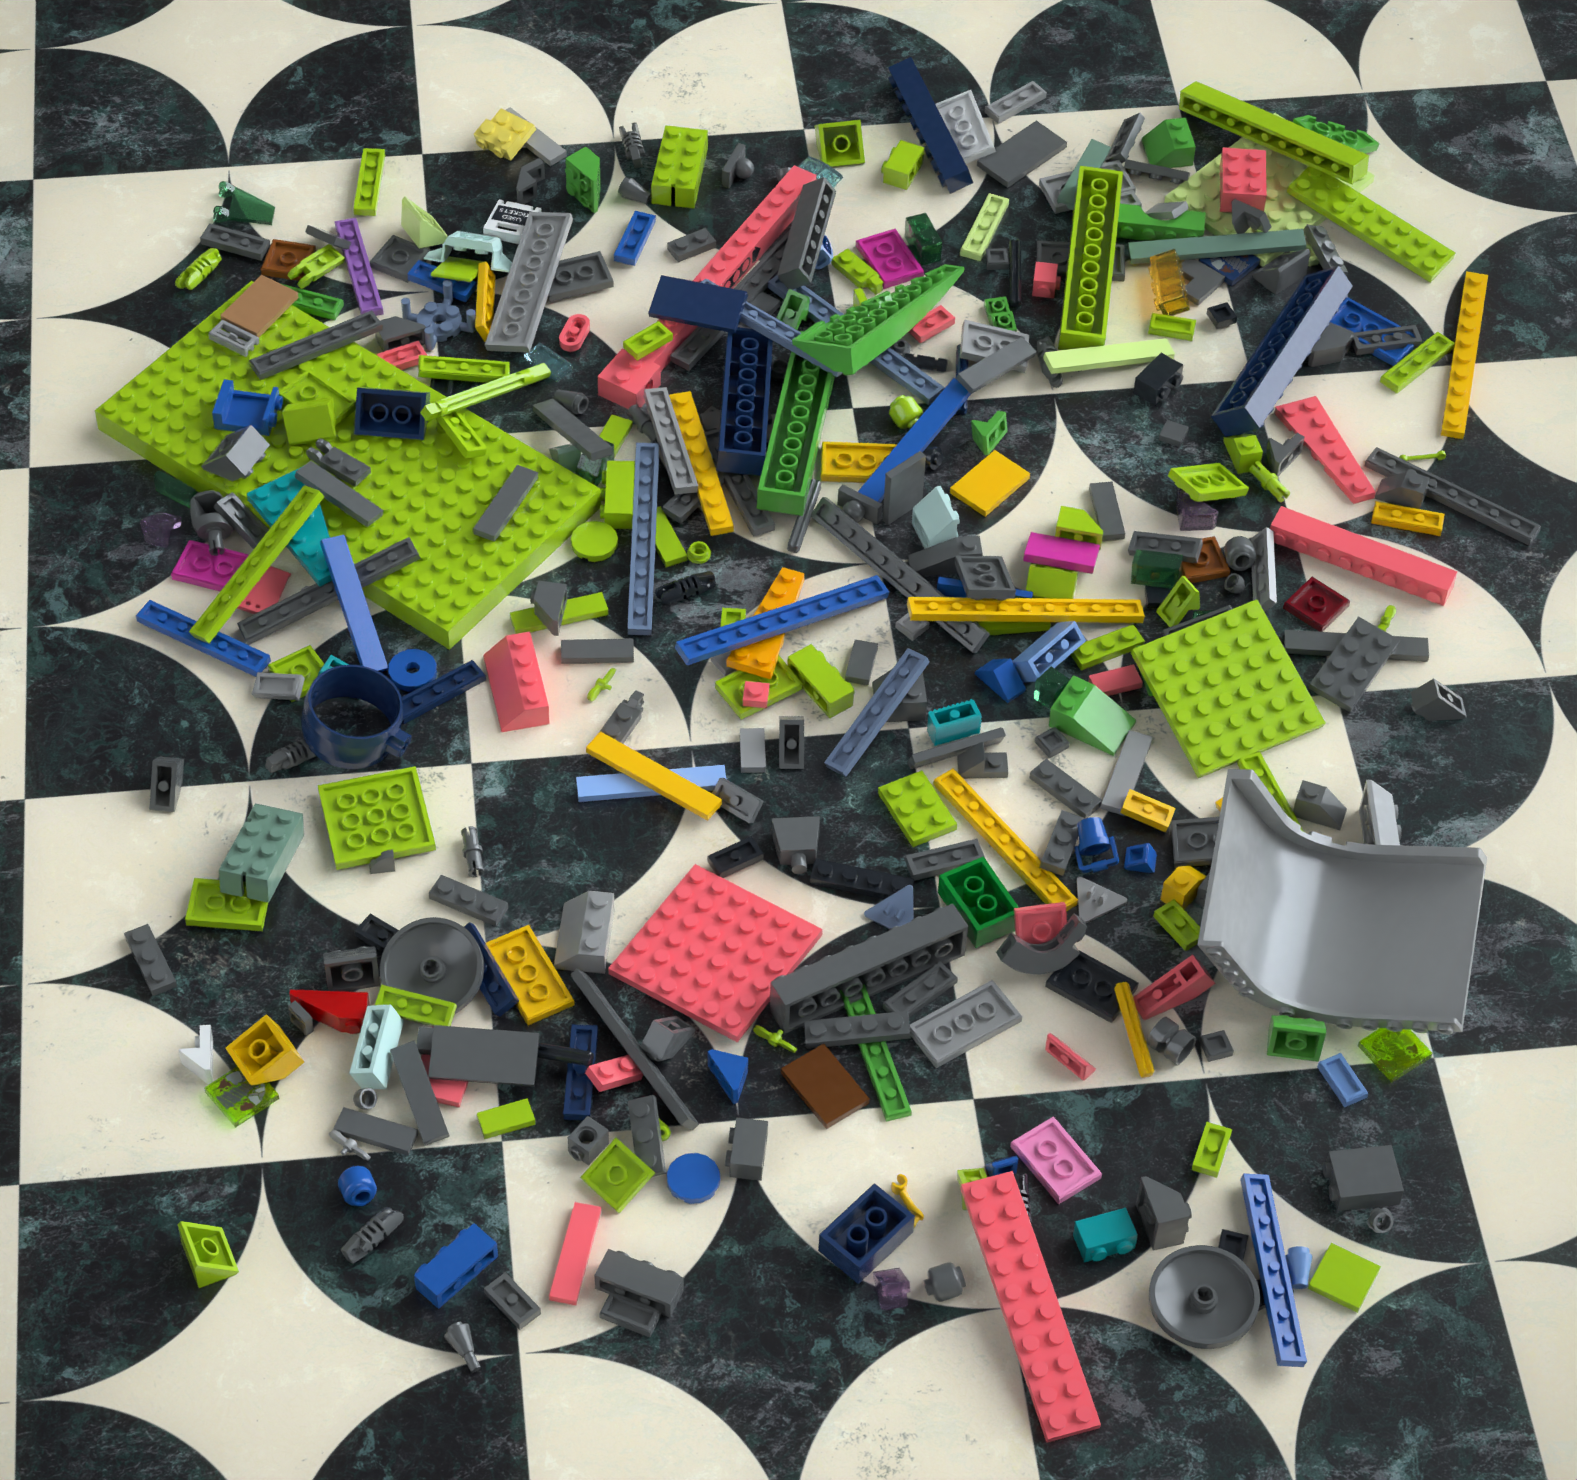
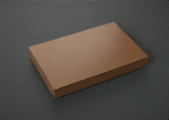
(260, 306)

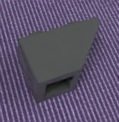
(1332, 346)

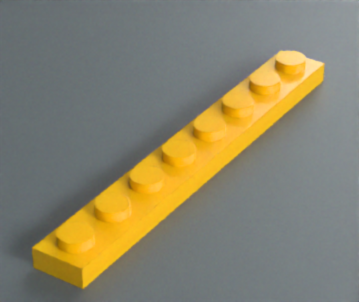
(709, 486)

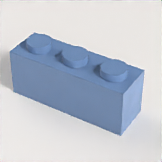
(1048, 650)

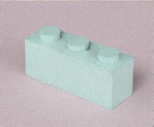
(372, 1055)

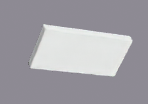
(966, 126)

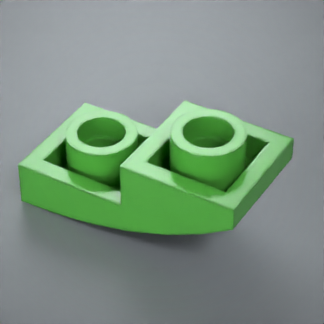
(999, 313)

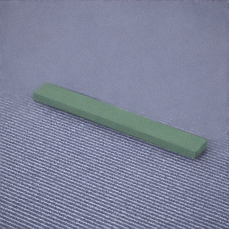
(1220, 245)

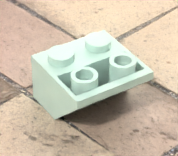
(935, 518)

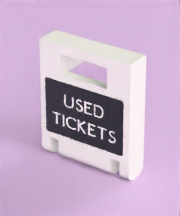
(510, 216)

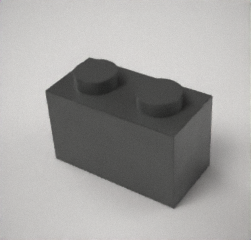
(748, 1148)

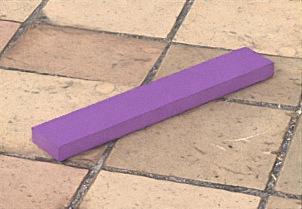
(359, 267)

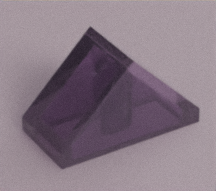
(1193, 514)

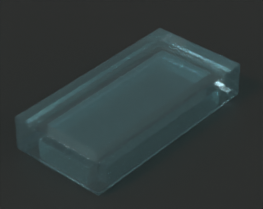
(541, 354)

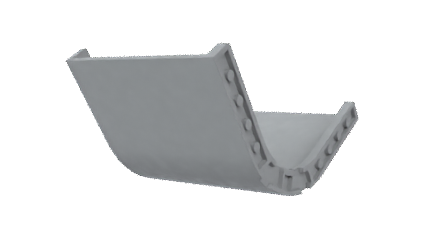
(1338, 927)

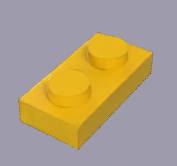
(1147, 810)

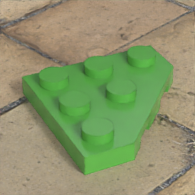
(1360, 140)

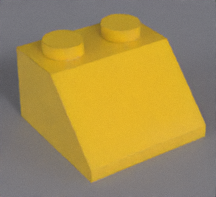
(264, 1053)

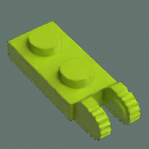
(317, 265)

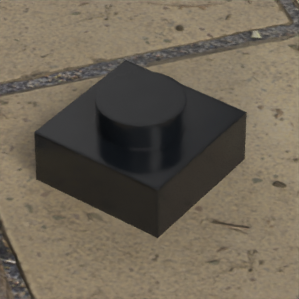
(1221, 315)

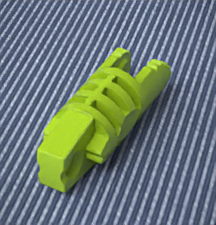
(198, 269)

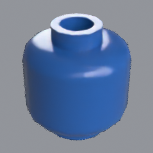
(357, 1186)

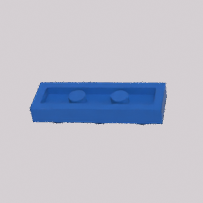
(634, 238)
(421, 275)

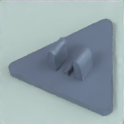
(894, 910)

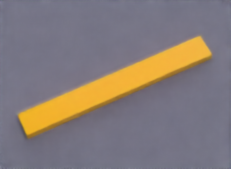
(1003, 839)

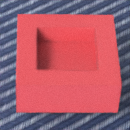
(756, 694)

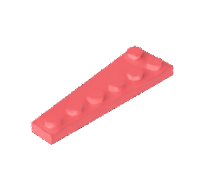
(1327, 446)

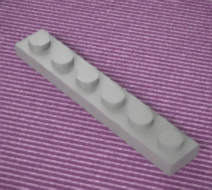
(670, 441)

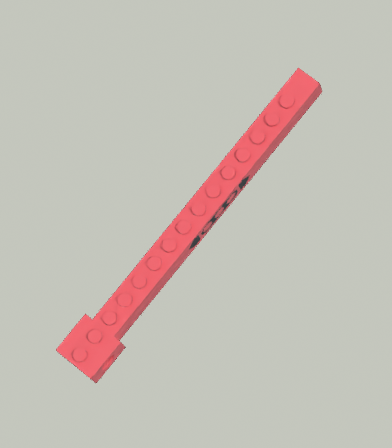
(624, 376)

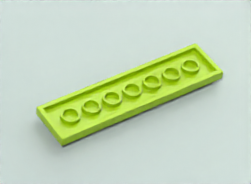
(1371, 223)

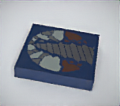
(1232, 267)

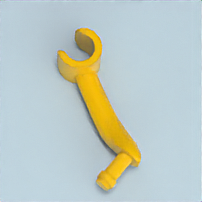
(901, 1190)

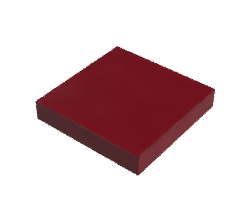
(1316, 604)

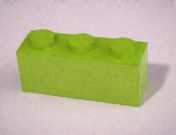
(618, 494)
(821, 681)

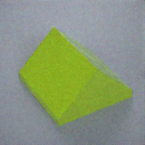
(309, 421)
(207, 1252)

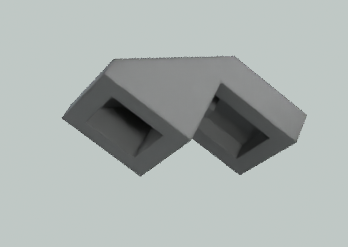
(527, 182)

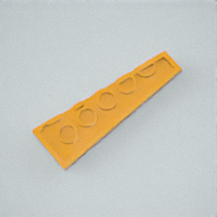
(762, 656)

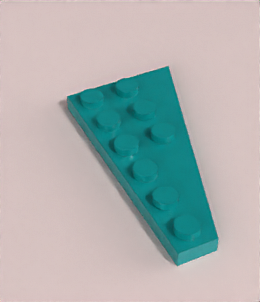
(305, 545)

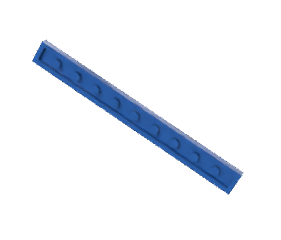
(781, 620)

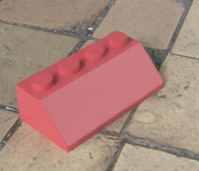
(516, 683)

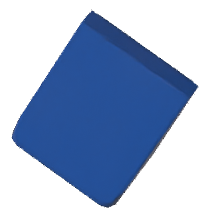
(1140, 858)
(1002, 1166)

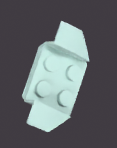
(482, 245)

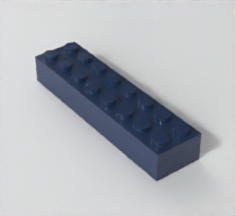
(744, 402)

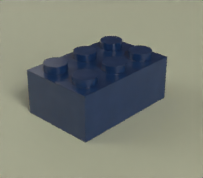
(866, 1233)

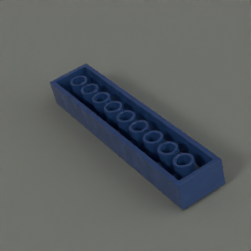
(1282, 352)

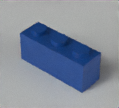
(455, 1265)

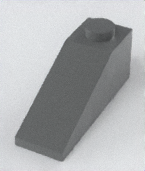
(941, 557)

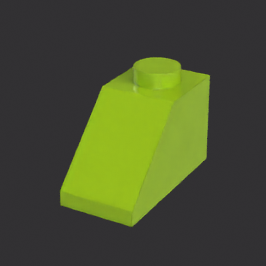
(1243, 451)
(1078, 525)

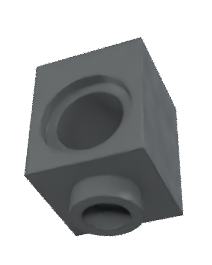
(588, 1131)

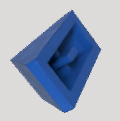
(1002, 678)
(729, 1071)

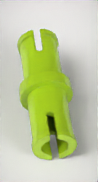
(1269, 481)

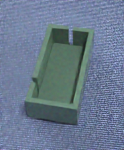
(261, 852)

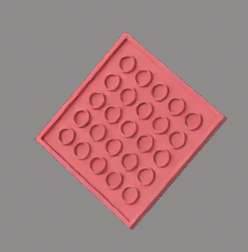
(715, 952)

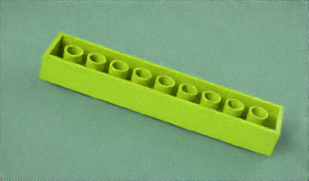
(1090, 258)

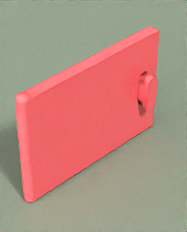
(266, 591)

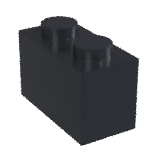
(1158, 379)

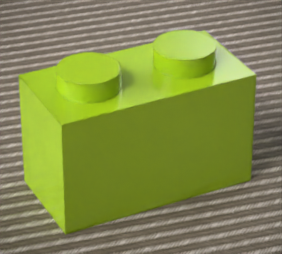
(902, 164)

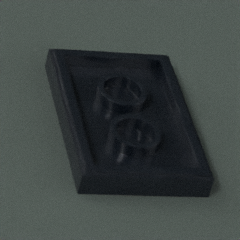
(1090, 985)

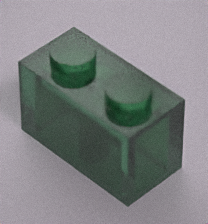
(923, 239)
(1156, 568)

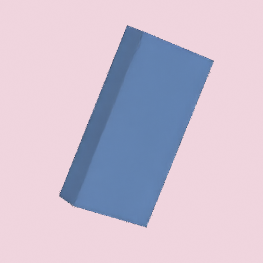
(1342, 1080)

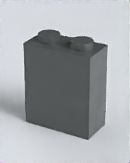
(1363, 1178)

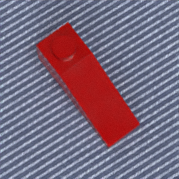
(334, 1008)

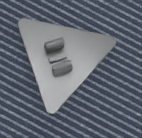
(1096, 900)

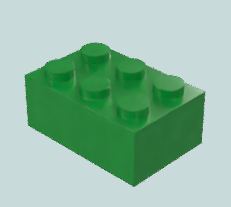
(979, 900)

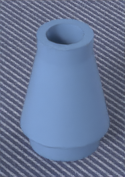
(1299, 1266)

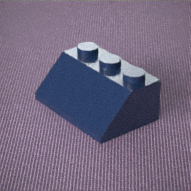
(390, 413)

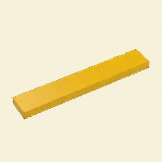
(654, 776)

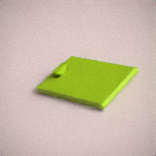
(457, 269)

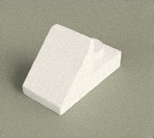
(200, 1059)

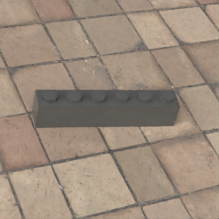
(806, 233)

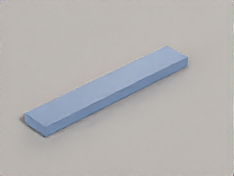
(622, 786)

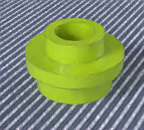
(698, 552)

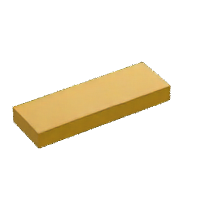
(1407, 518)

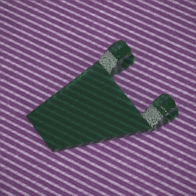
(243, 207)

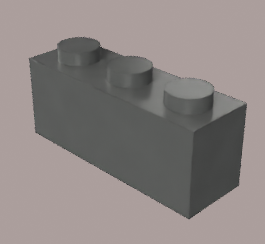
(639, 1281)

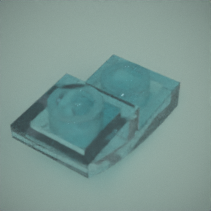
(821, 170)

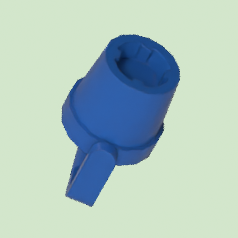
(1094, 841)

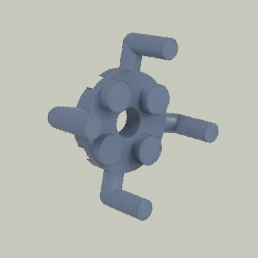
(433, 312)

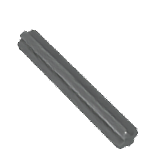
(802, 522)

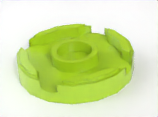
(594, 541)

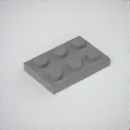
(983, 340)

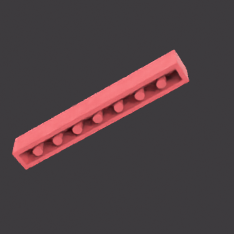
(1363, 556)

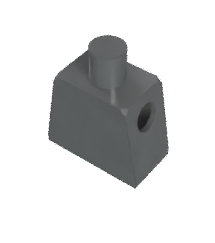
(796, 841)

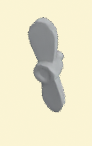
(348, 1145)

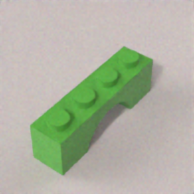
(1139, 226)

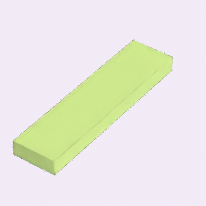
(984, 227)

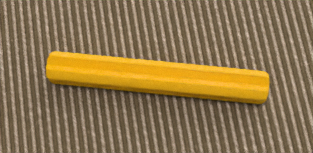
(1134, 1029)

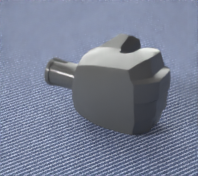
(208, 522)

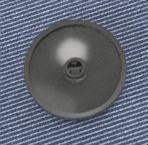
(434, 960)
(1204, 1297)

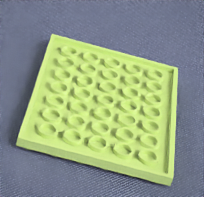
(1282, 209)

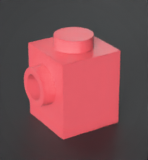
(1045, 280)

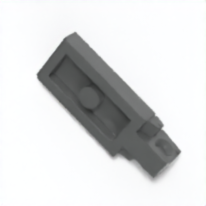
(625, 718)

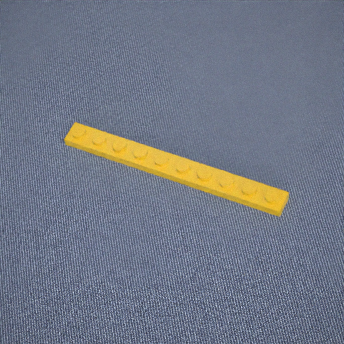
(1464, 355)
(1025, 610)

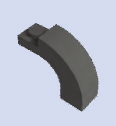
(1046, 956)

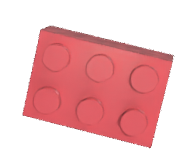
(1242, 178)

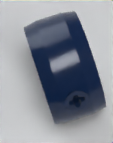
(351, 751)

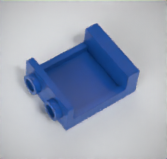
(241, 408)

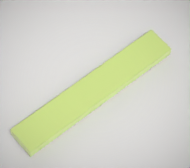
(1106, 356)

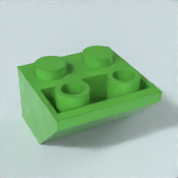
(584, 178)

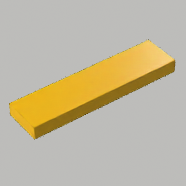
(485, 300)

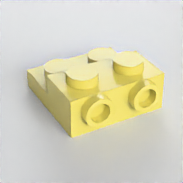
(504, 134)

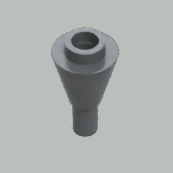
(461, 1340)

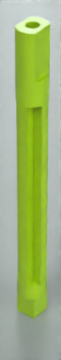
(485, 391)

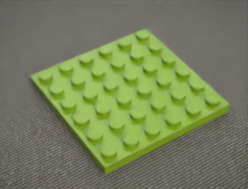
(1227, 688)

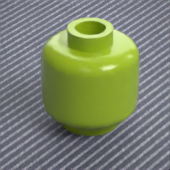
(905, 411)

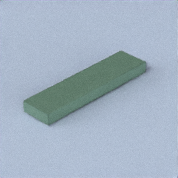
(1093, 156)

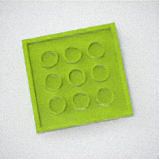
(376, 816)

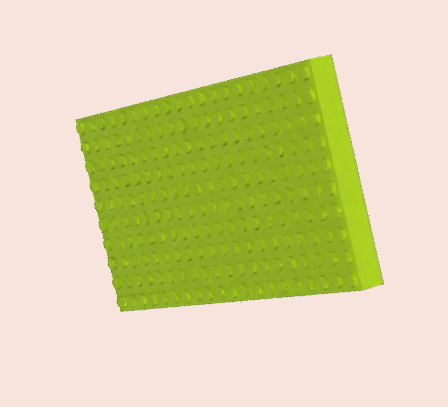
(419, 484)

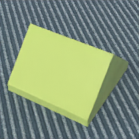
(420, 225)

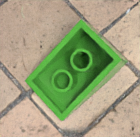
(1090, 716)

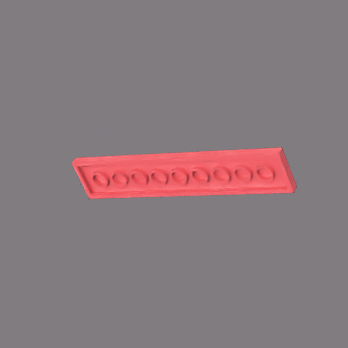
(1030, 1307)

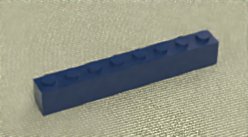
(930, 124)

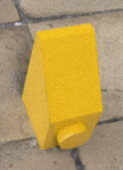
(1182, 886)

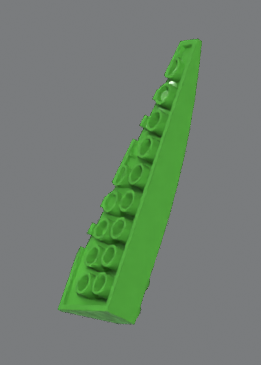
(870, 329)

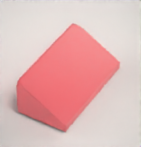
(1068, 1057)

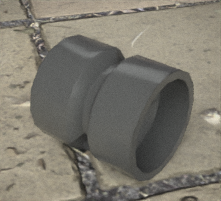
(1174, 1042)

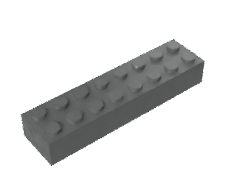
(877, 963)

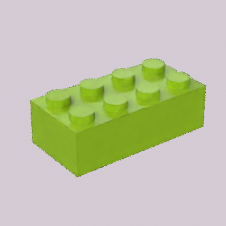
(679, 166)

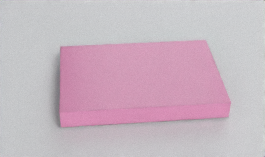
(1056, 1160)

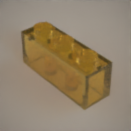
(1168, 283)

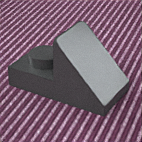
(1246, 216)
(1283, 455)
(977, 764)

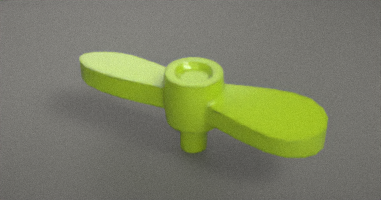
(1385, 620)
(601, 684)
(773, 1039)

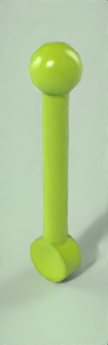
(1440, 455)

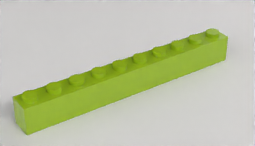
(1274, 132)

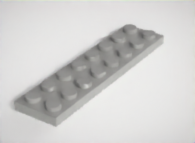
(529, 282)

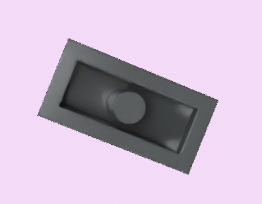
(399, 332)
(1403, 489)
(550, 604)
(1437, 702)
(791, 742)
(166, 783)
(1319, 806)
(666, 1037)

